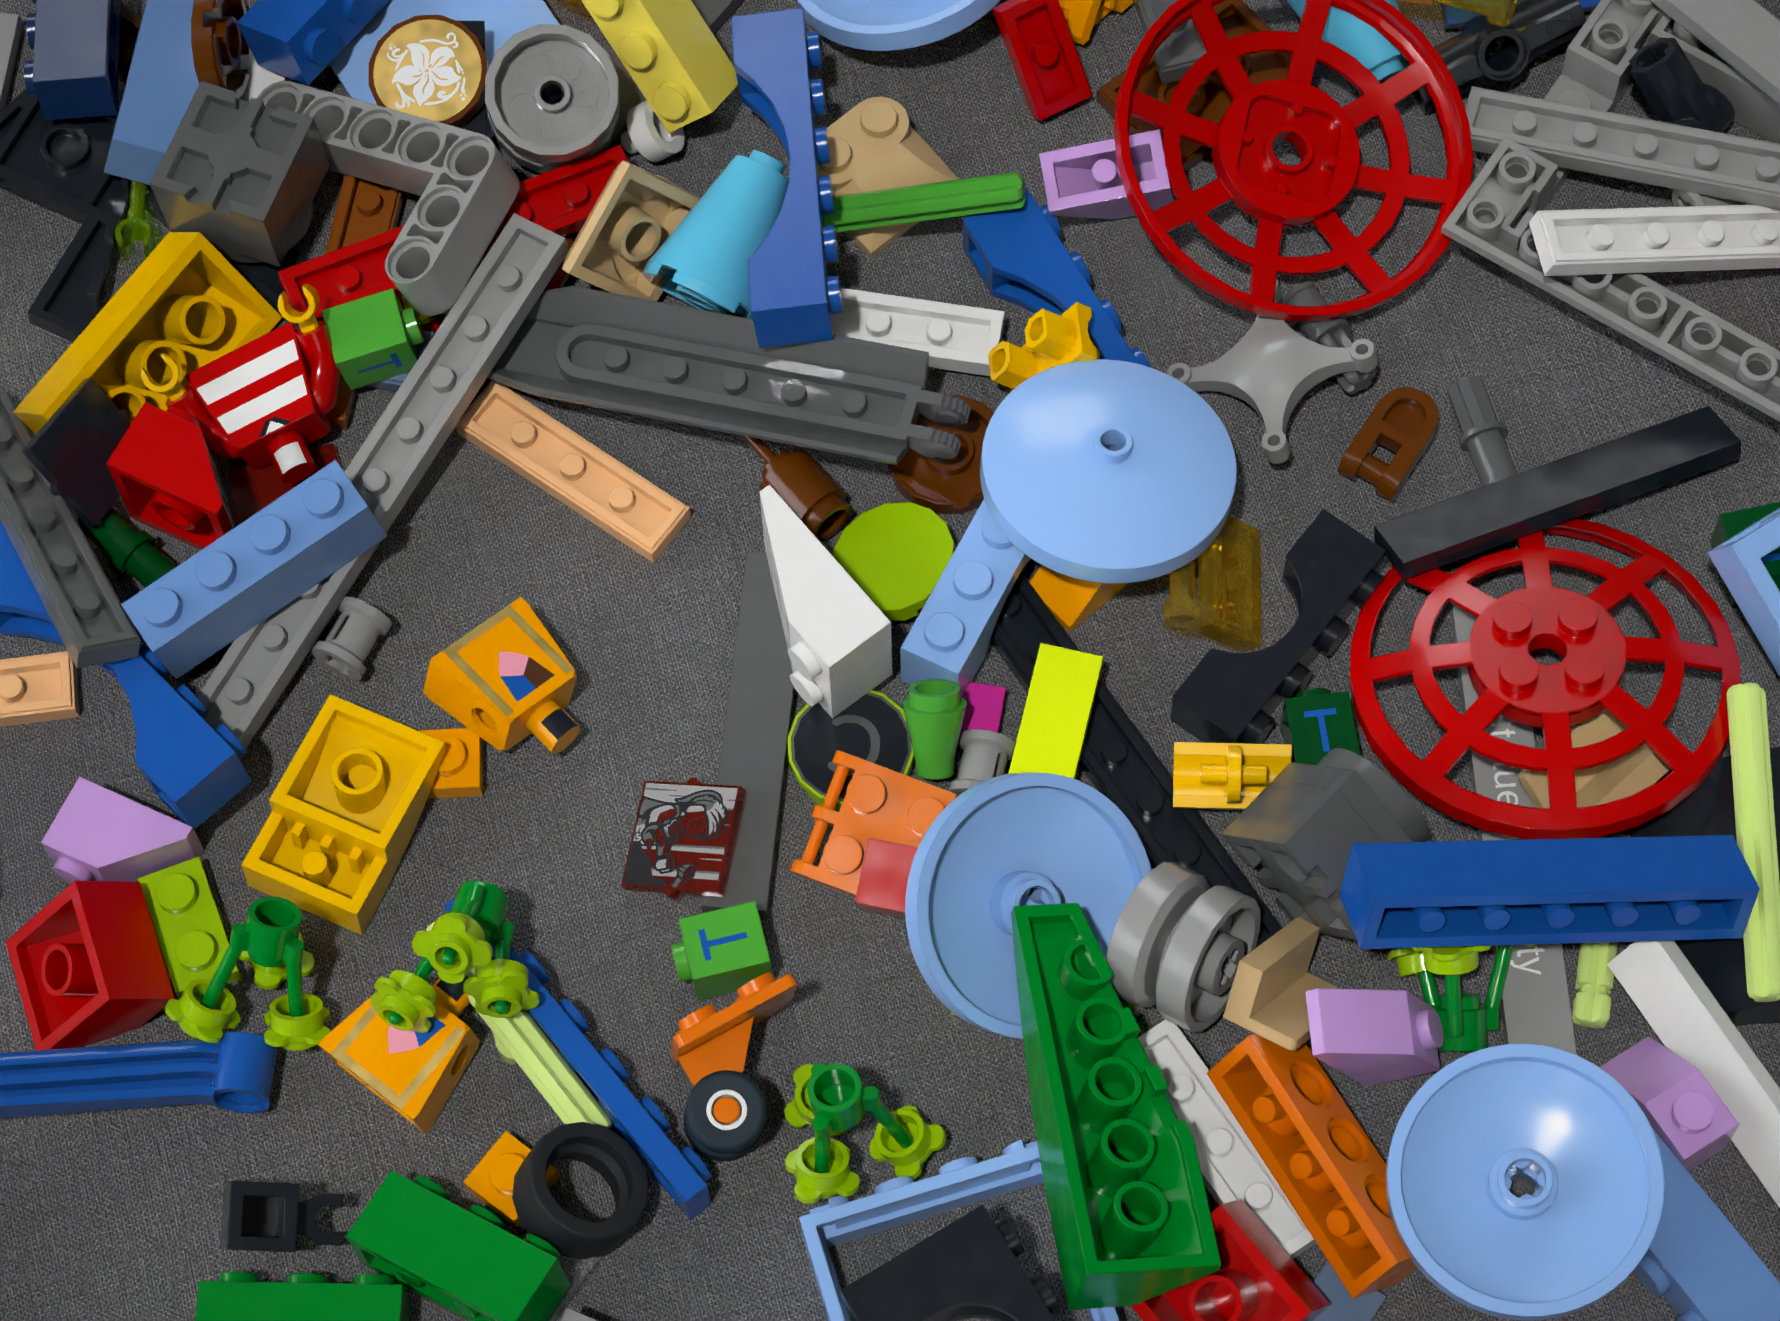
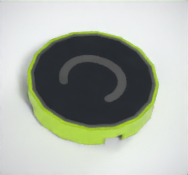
(868, 729)

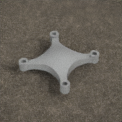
(1273, 372)

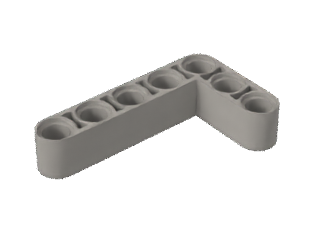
(455, 171)

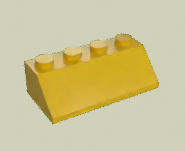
(175, 303)

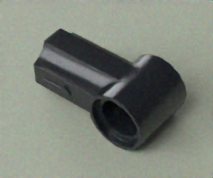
(1677, 90)

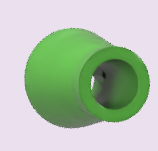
(934, 724)

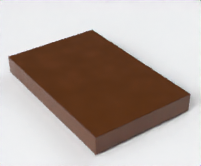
(1211, 96)

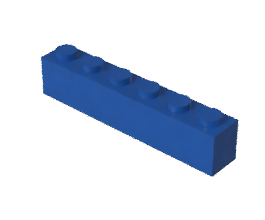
(1547, 891)

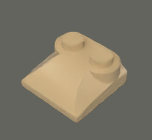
(879, 151)
(626, 230)

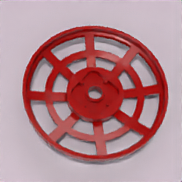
(1326, 145)
(1547, 694)

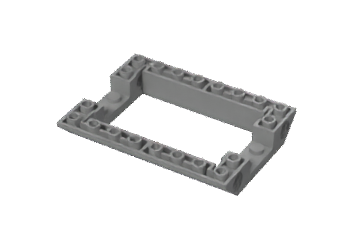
(1519, 183)

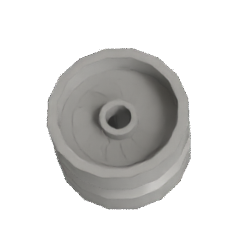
(543, 63)
(1181, 945)

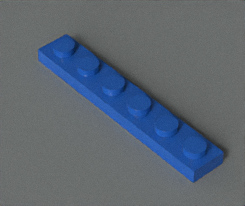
(640, 1122)

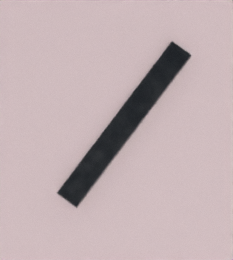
(1120, 759)

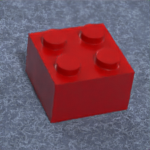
(1252, 1284)

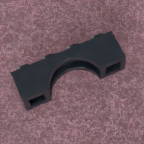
(1235, 693)

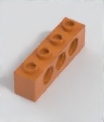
(1316, 1158)

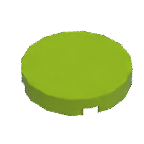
(896, 556)

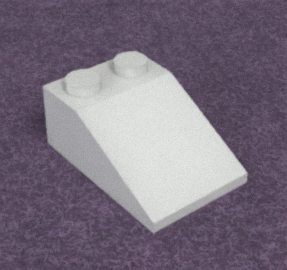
(830, 625)

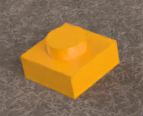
(461, 765)
(494, 1176)

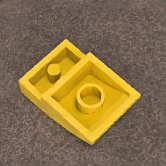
(344, 814)

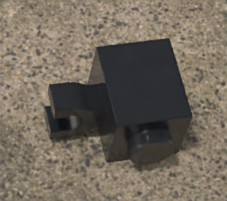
(269, 1217)

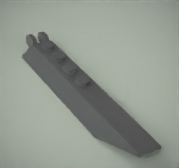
(713, 376)

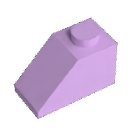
(1089, 184)
(114, 838)
(1374, 1033)
(1675, 1101)

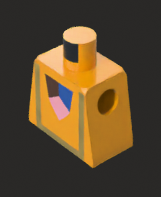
(507, 681)
(407, 1068)

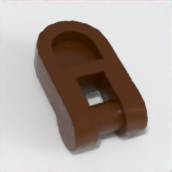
(1402, 423)

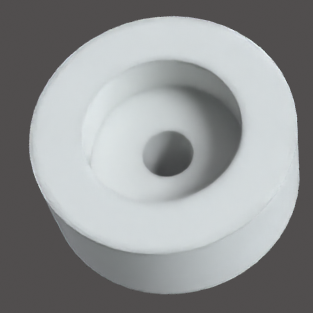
(649, 135)

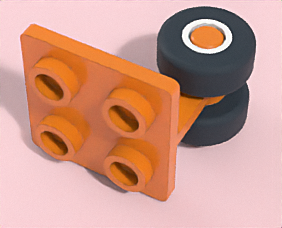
(726, 1106)

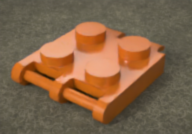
(875, 806)

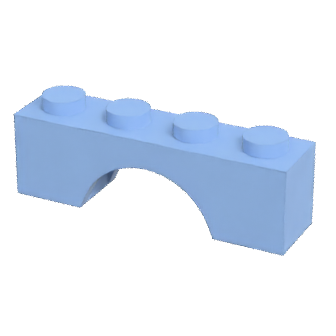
(963, 607)

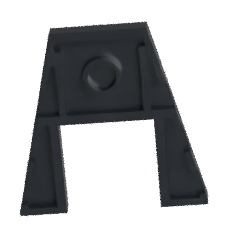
(63, 169)

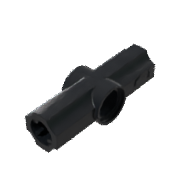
(1532, 31)

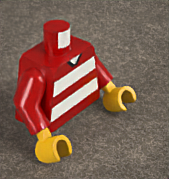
(264, 395)

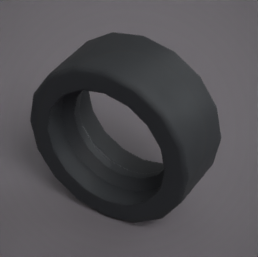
(604, 1153)

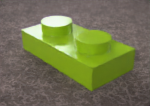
(187, 922)

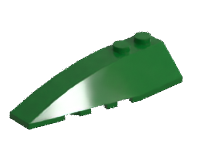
(1109, 1145)

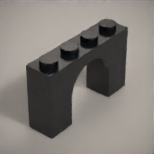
(954, 1277)

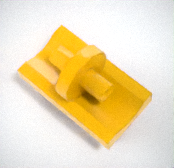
(1049, 342)
(1224, 773)

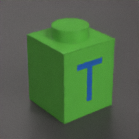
(373, 338)
(721, 950)

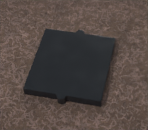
(75, 449)

